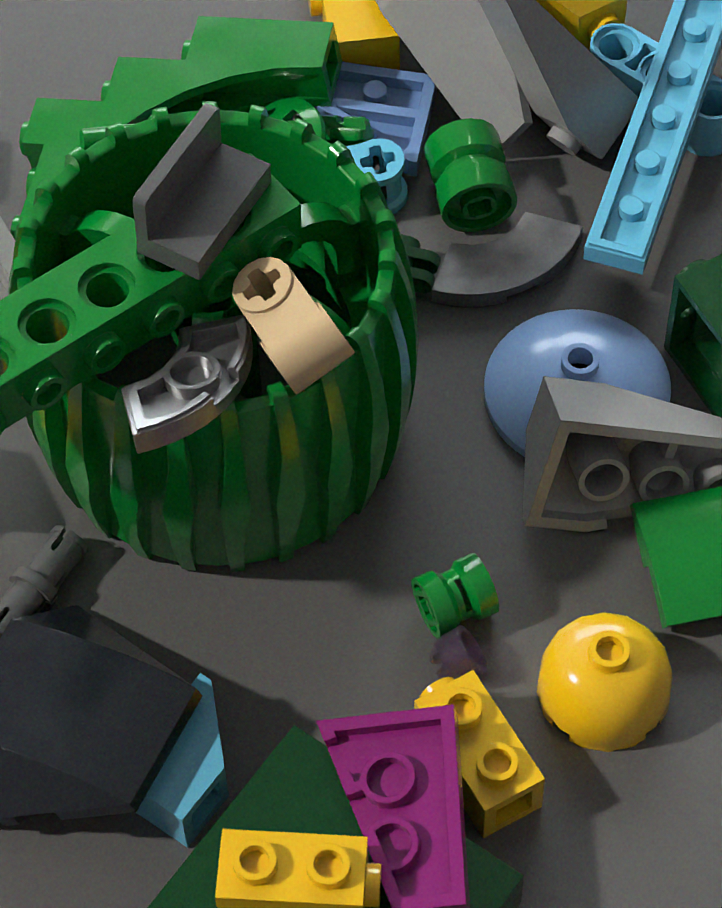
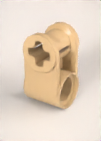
(290, 324)

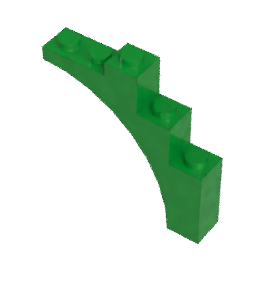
(223, 63)

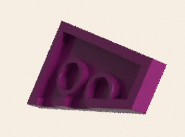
(407, 800)

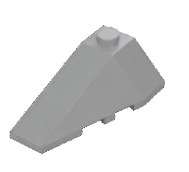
(462, 60)
(561, 77)
(609, 447)

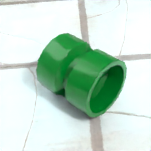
(470, 175)

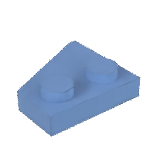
(393, 101)

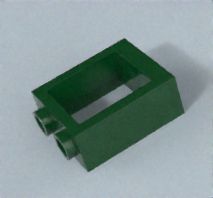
(696, 329)

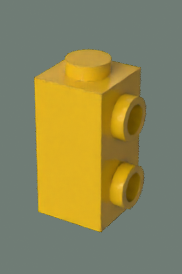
(496, 769)
(295, 871)

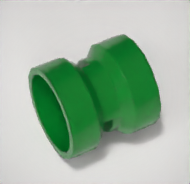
(455, 595)

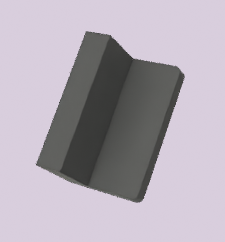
(197, 197)

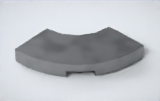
(506, 266)
(193, 385)

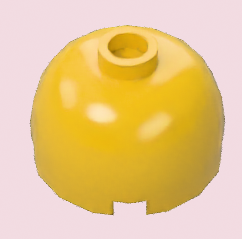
(605, 681)

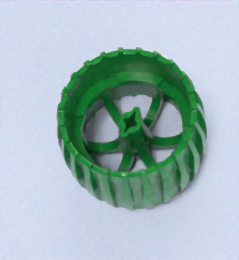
(269, 465)

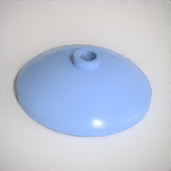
(548, 347)

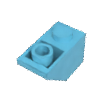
(193, 776)

